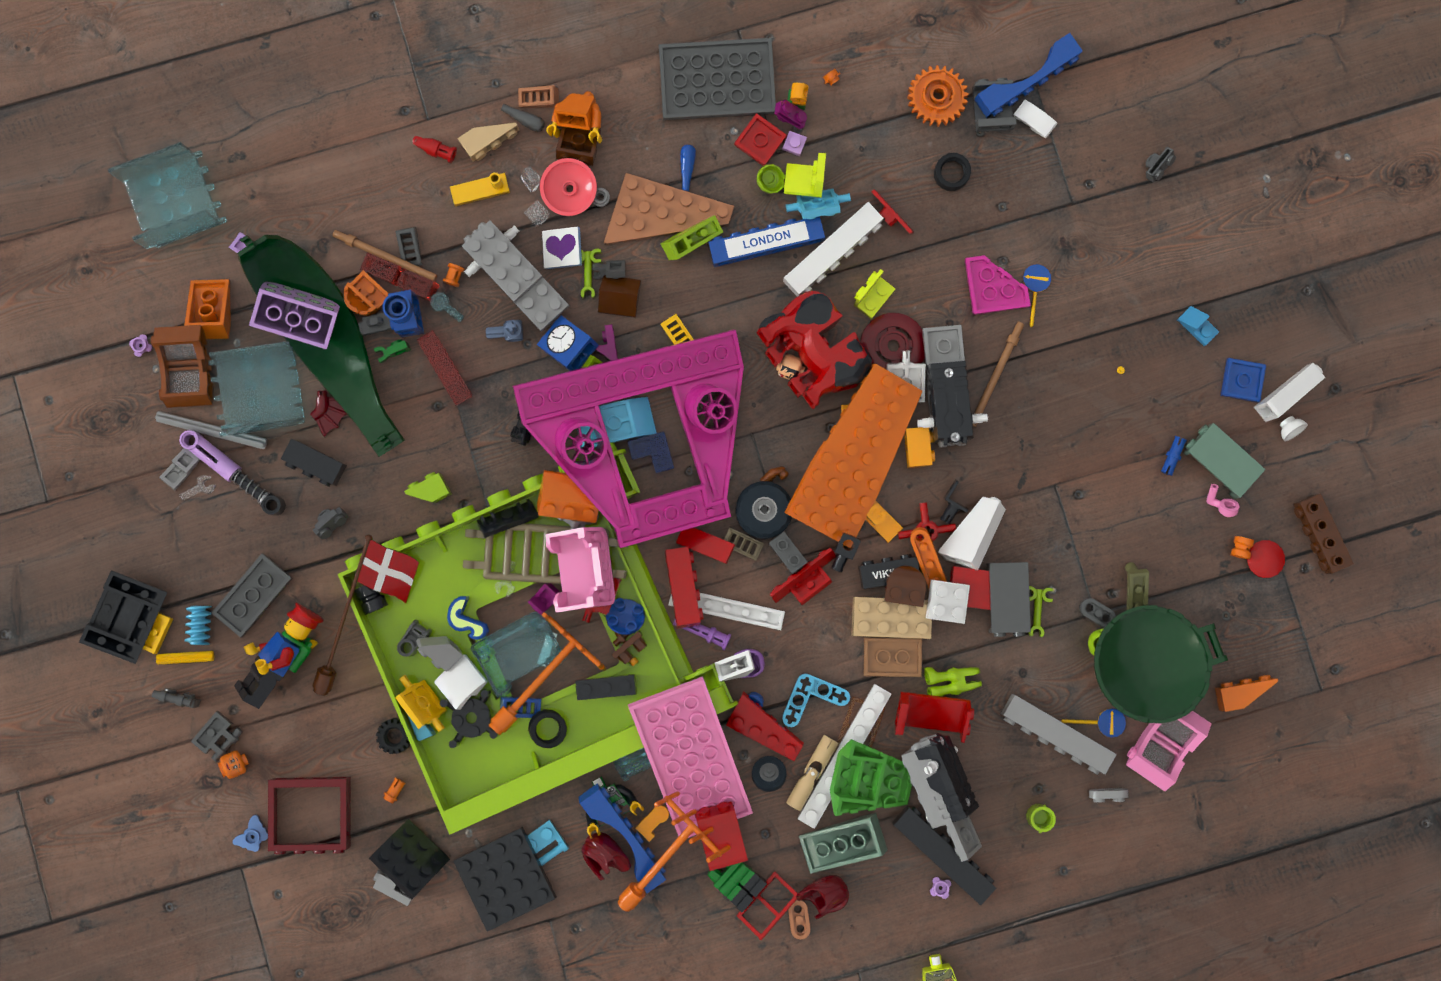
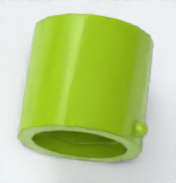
(1040, 817)

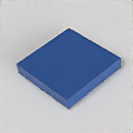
(1243, 380)

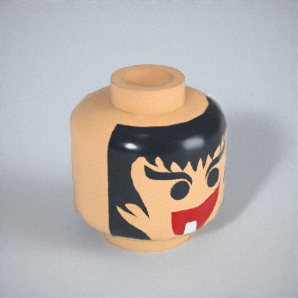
(790, 367)

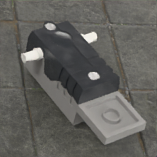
(944, 790)

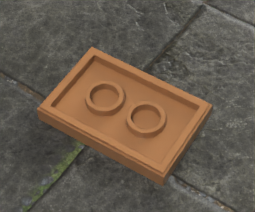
(892, 657)

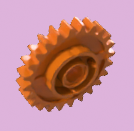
(937, 109)

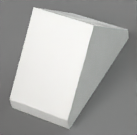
(735, 666)

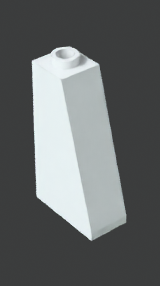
(1289, 392)
(974, 534)

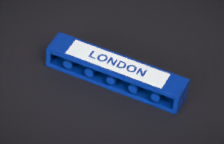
(765, 241)

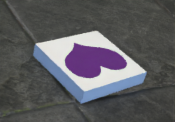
(562, 248)

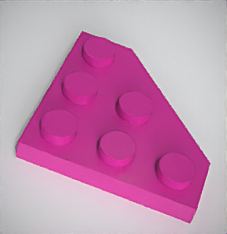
(993, 287)

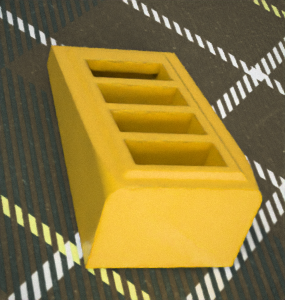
(668, 331)

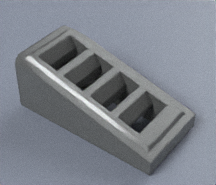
(413, 231)

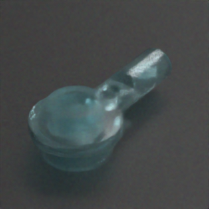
(440, 302)

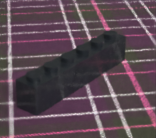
(944, 855)

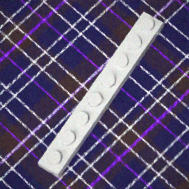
(857, 731)

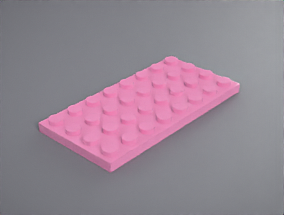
(689, 750)

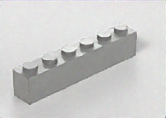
(1057, 733)

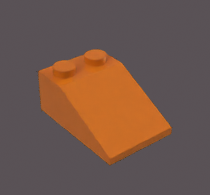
(210, 307)

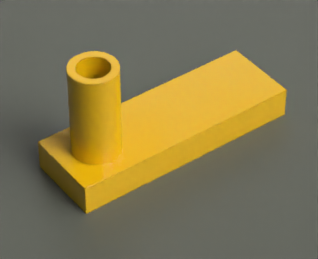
(480, 189)

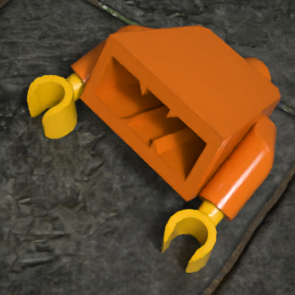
(577, 112)

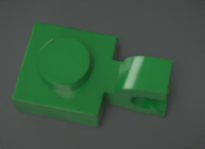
(397, 347)

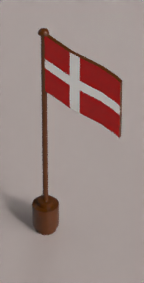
(381, 571)

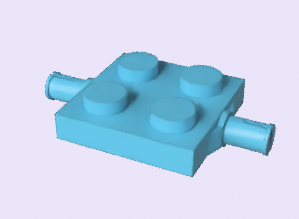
(813, 207)

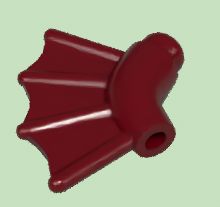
(327, 412)

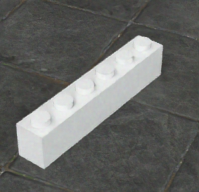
(833, 249)

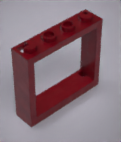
(345, 814)

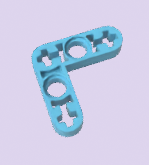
(812, 689)

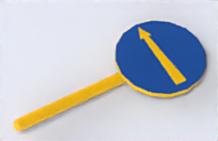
(1037, 279)
(1110, 722)

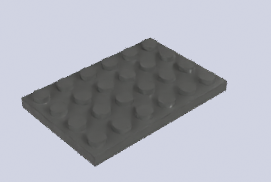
(717, 78)

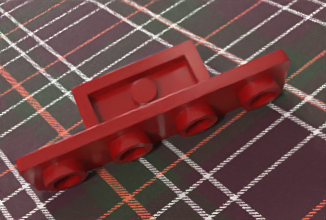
(807, 581)

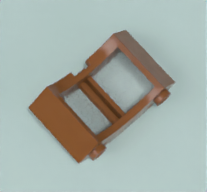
(183, 366)

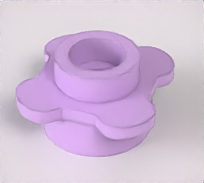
(146, 347)
(944, 892)

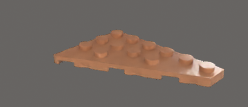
(655, 209)

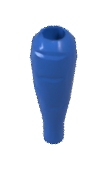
(687, 160)

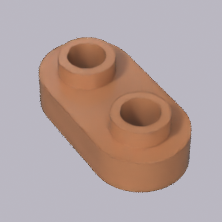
(799, 918)

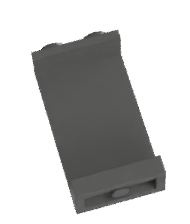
(1009, 598)

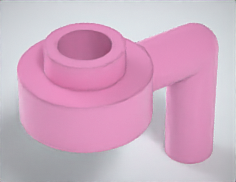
(1226, 507)

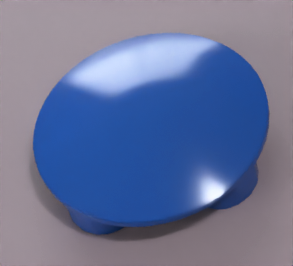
(625, 616)

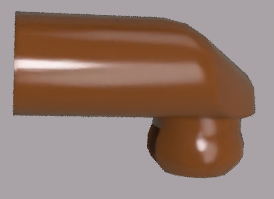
(772, 473)

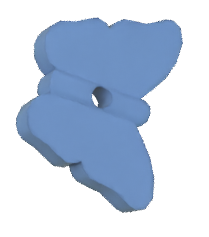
(255, 828)

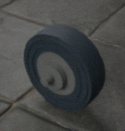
(769, 773)

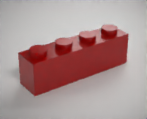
(683, 587)

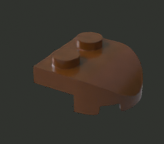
(905, 586)

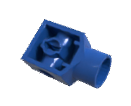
(404, 313)

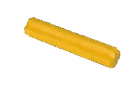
(185, 657)

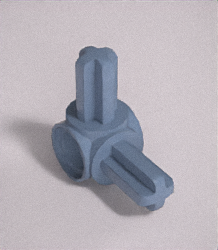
(511, 331)

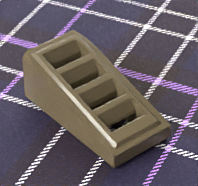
(731, 531)

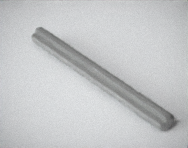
(209, 429)

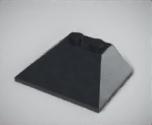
(123, 617)

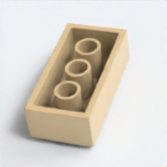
(885, 619)

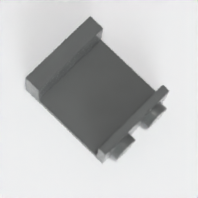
(1002, 121)

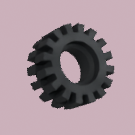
(383, 740)

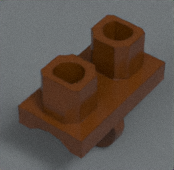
(622, 652)

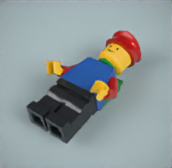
(281, 653)

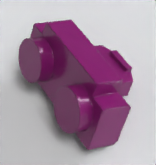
(790, 114)

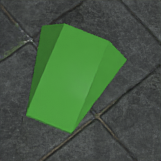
(867, 780)

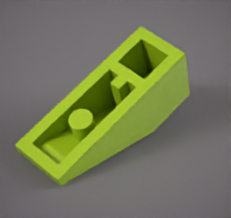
(691, 238)

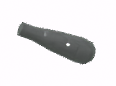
(525, 118)

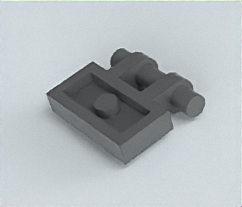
(171, 696)
(211, 733)

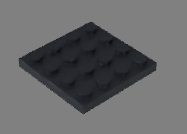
(505, 879)

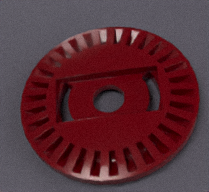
(883, 329)

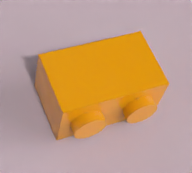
(919, 447)

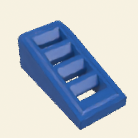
(537, 706)

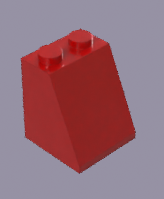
(726, 832)

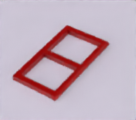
(778, 915)

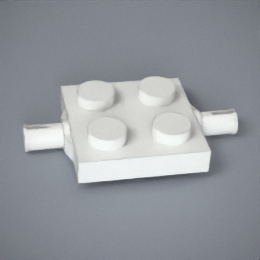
(911, 372)

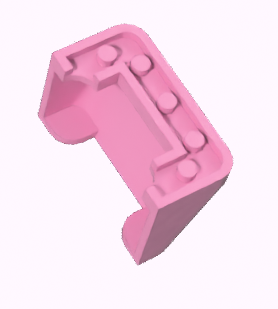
(583, 568)

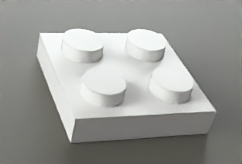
(947, 601)

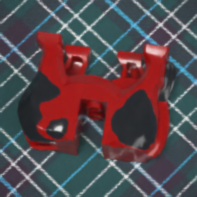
(801, 329)

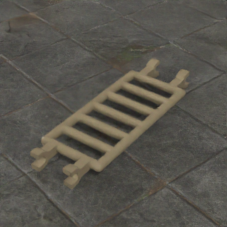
(524, 576)

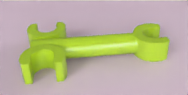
(587, 259)
(1038, 595)

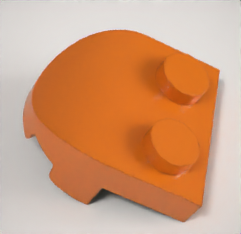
(364, 295)

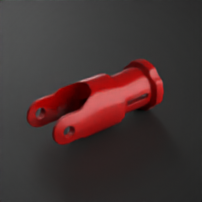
(435, 147)

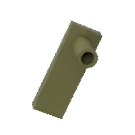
(1137, 586)

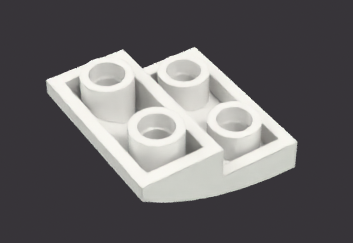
(461, 682)

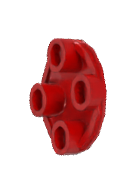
(1266, 559)

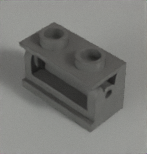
(787, 552)

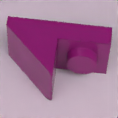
(609, 350)

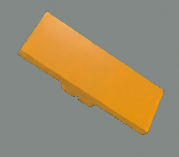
(883, 522)

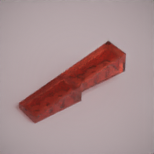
(399, 276)
(444, 367)

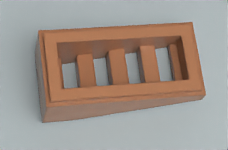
(554, 97)

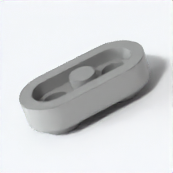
(1116, 794)

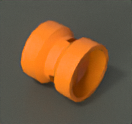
(1242, 547)

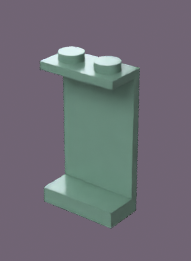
(1224, 459)

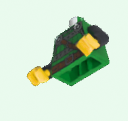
(621, 795)

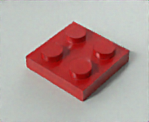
(760, 139)

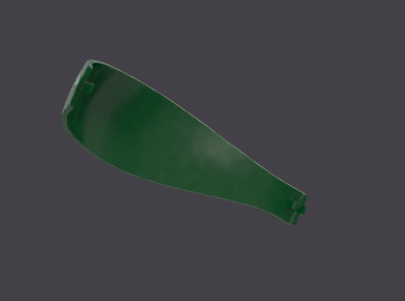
(345, 363)

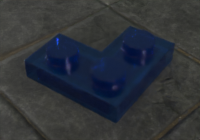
(654, 446)

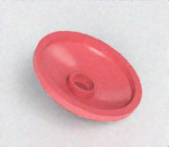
(561, 175)

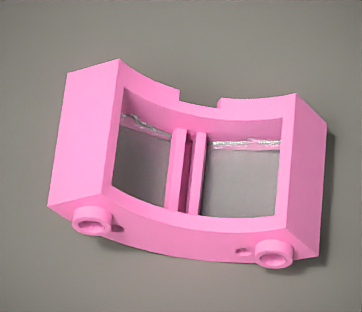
(1164, 746)

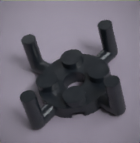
(460, 721)

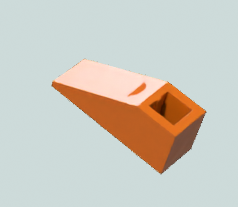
(1240, 695)

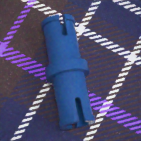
(1173, 455)

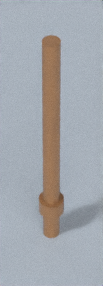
(352, 241)
(1012, 341)

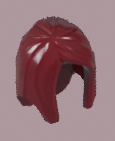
(603, 852)
(827, 894)

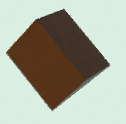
(619, 296)

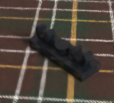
(507, 518)

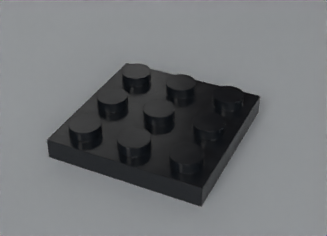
(409, 859)

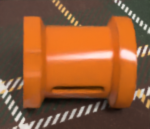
(453, 275)

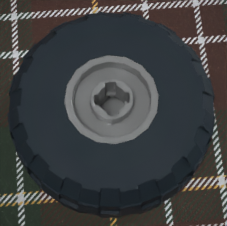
(762, 510)

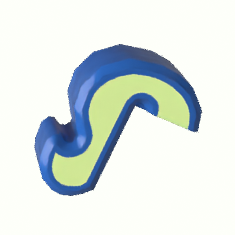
(463, 623)

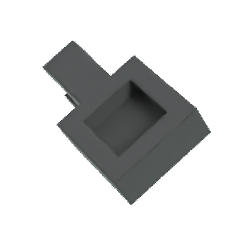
(611, 269)

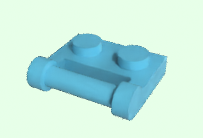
(544, 836)

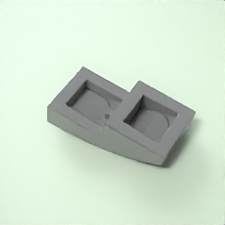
(180, 469)

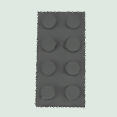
(252, 595)

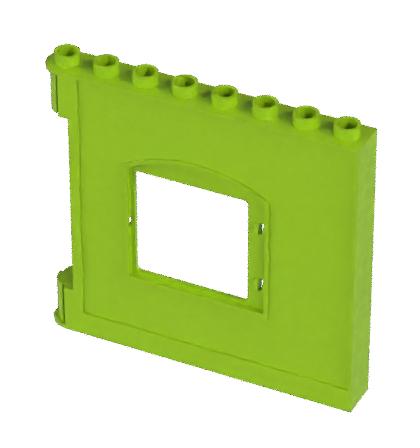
(500, 772)

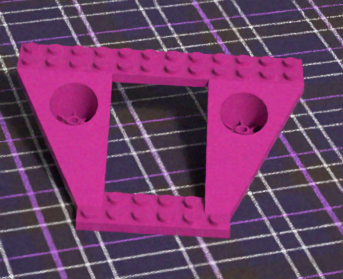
(566, 401)

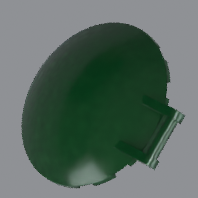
(1155, 663)

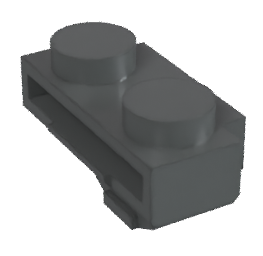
(1158, 164)
(374, 324)
(328, 521)

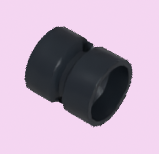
(371, 599)

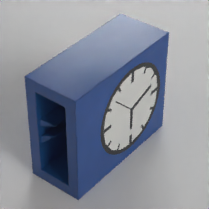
(567, 344)

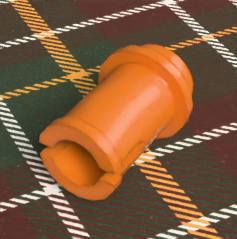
(394, 790)

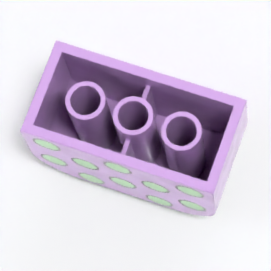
(294, 314)

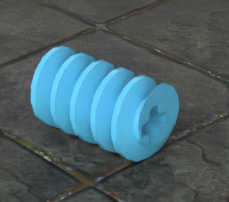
(197, 625)

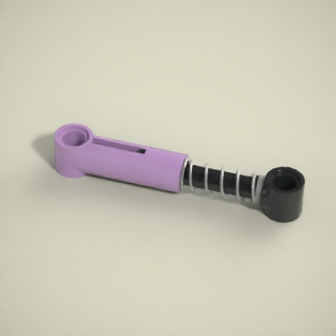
(230, 471)

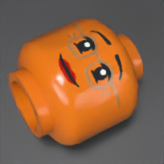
(233, 764)

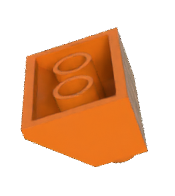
(563, 499)

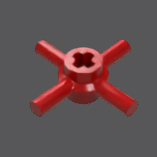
(935, 530)

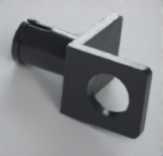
(953, 506)
(844, 552)

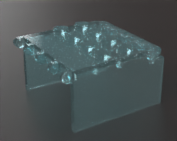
(169, 195)
(257, 388)

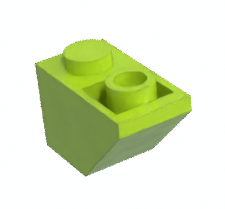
(431, 489)

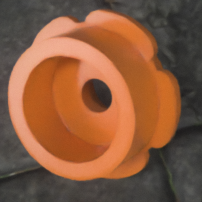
(831, 77)

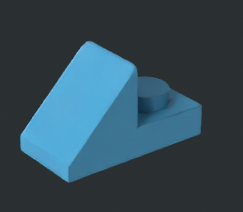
(1198, 325)

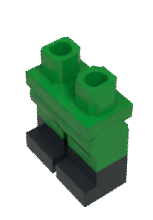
(729, 883)

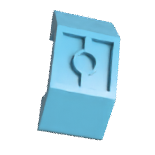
(625, 420)

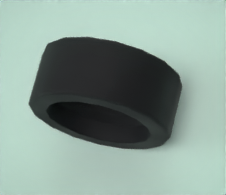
(956, 158)
(552, 742)

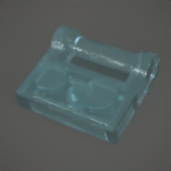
(632, 764)

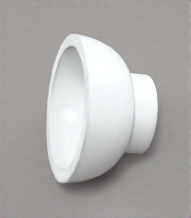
(1292, 427)

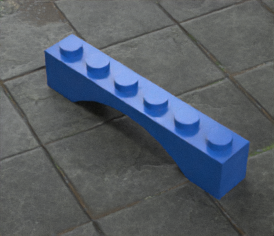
(997, 96)
(599, 807)

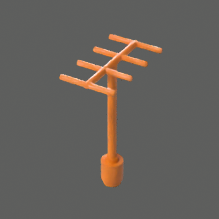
(506, 716)
(635, 891)

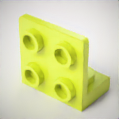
(805, 179)
(875, 294)

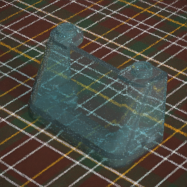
(515, 651)

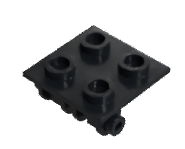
(519, 433)

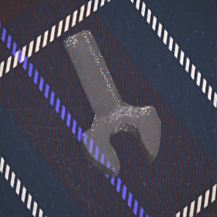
(198, 488)
(511, 588)

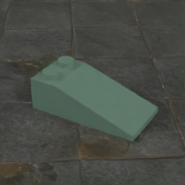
(843, 843)

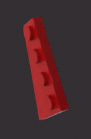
(763, 728)

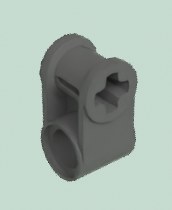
(411, 636)

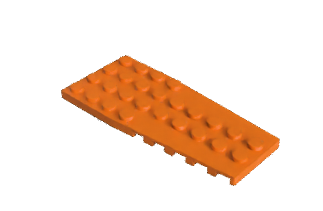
(855, 457)

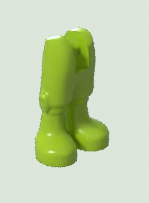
(956, 676)

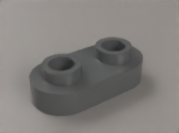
(1096, 612)

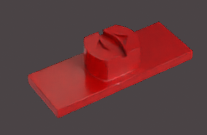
(890, 214)
(706, 544)

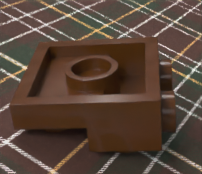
(576, 145)

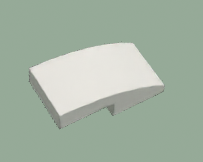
(1035, 119)

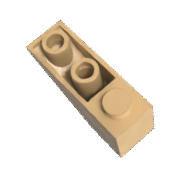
(483, 139)

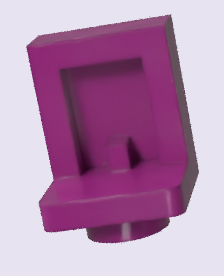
(543, 598)

